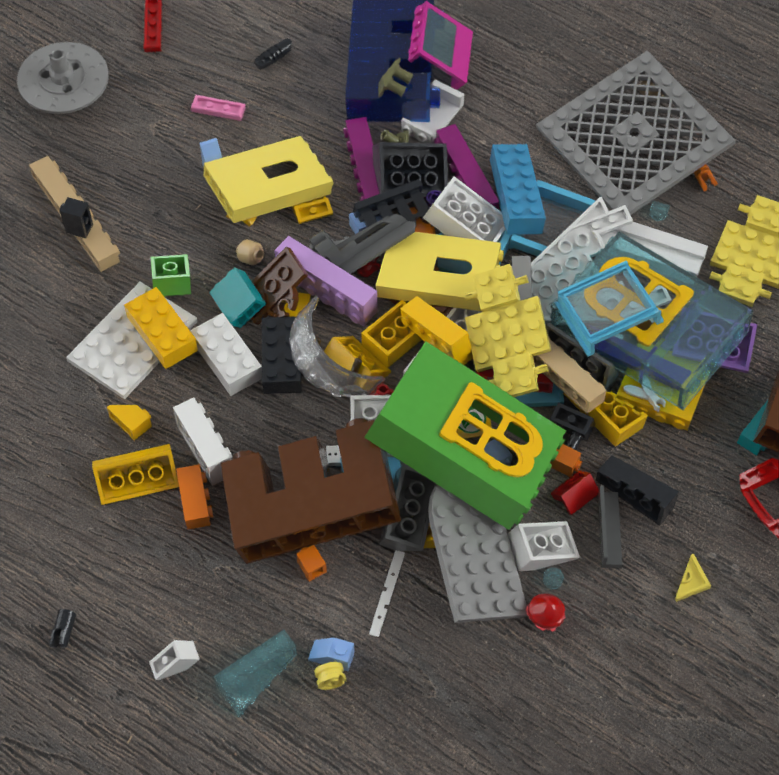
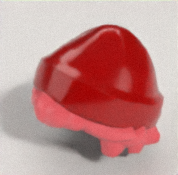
(546, 612)

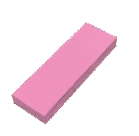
(218, 107)

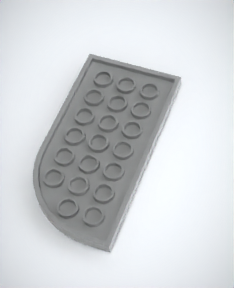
(474, 561)

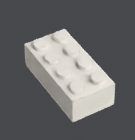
(227, 354)
(202, 439)

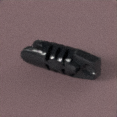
(273, 54)

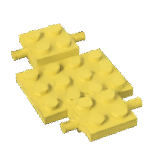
(749, 253)
(507, 331)

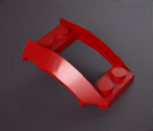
(754, 479)

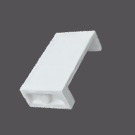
(450, 103)

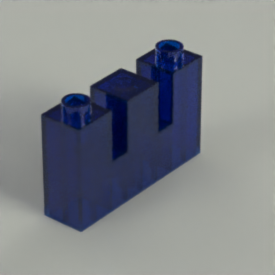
(378, 38)

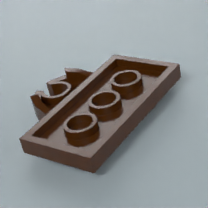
(278, 285)

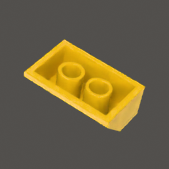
(347, 348)

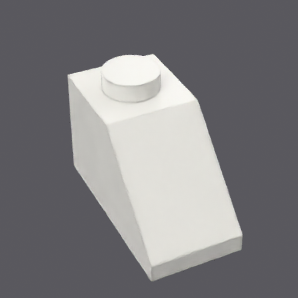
(174, 659)

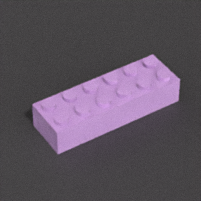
(333, 284)

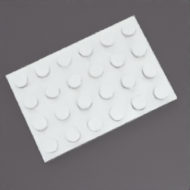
(116, 351)

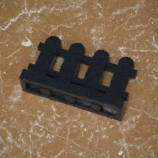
(394, 199)

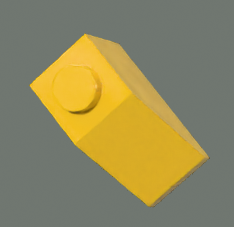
(130, 419)

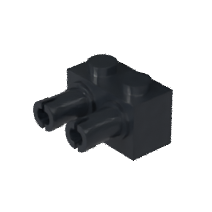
(574, 422)

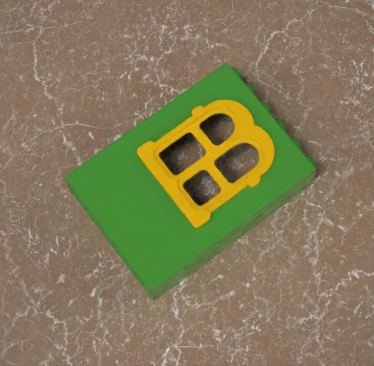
(421, 429)

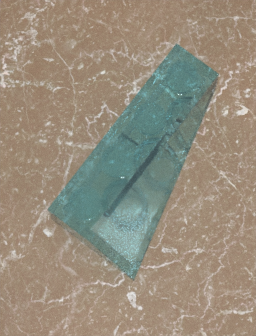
(254, 672)

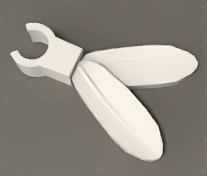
(645, 394)

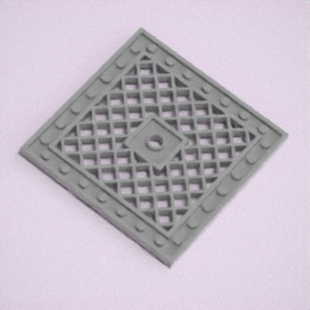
(647, 69)

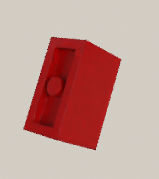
(576, 491)

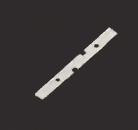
(386, 595)

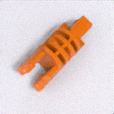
(704, 174)

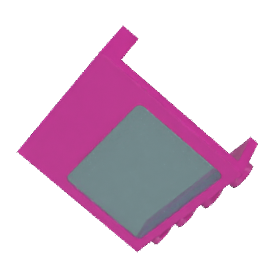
(441, 42)

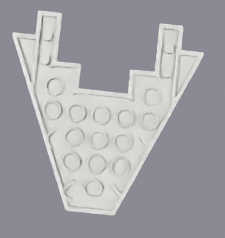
(573, 250)

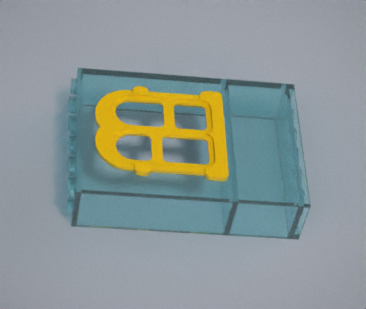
(690, 344)

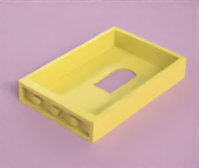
(248, 191)
(410, 271)

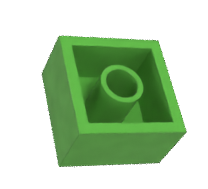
(171, 274)

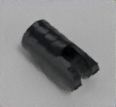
(62, 628)

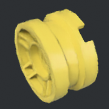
(330, 675)

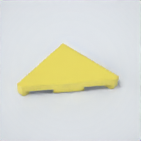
(693, 580)

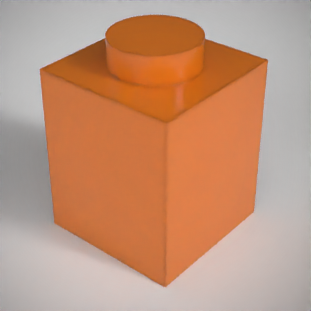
(567, 460)
(311, 562)

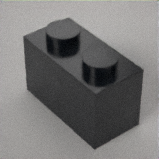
(76, 217)

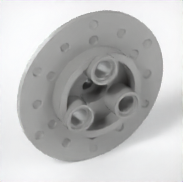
(62, 77)

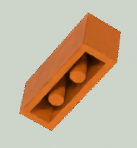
(194, 496)

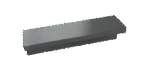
(609, 529)

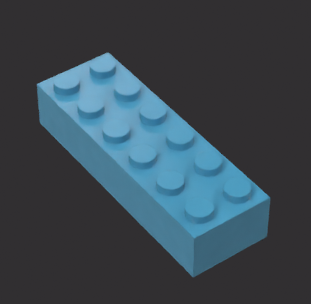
(517, 189)

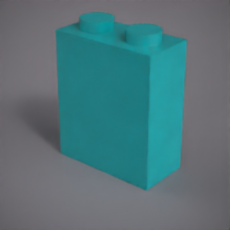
(237, 297)

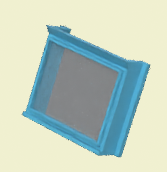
(560, 210)
(605, 306)

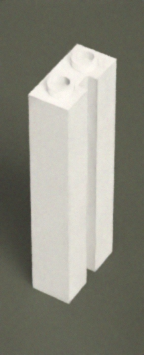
(678, 250)

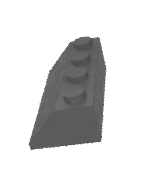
(413, 500)

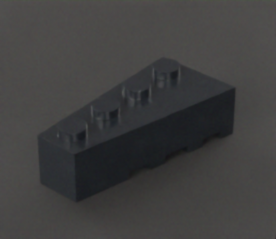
(638, 489)

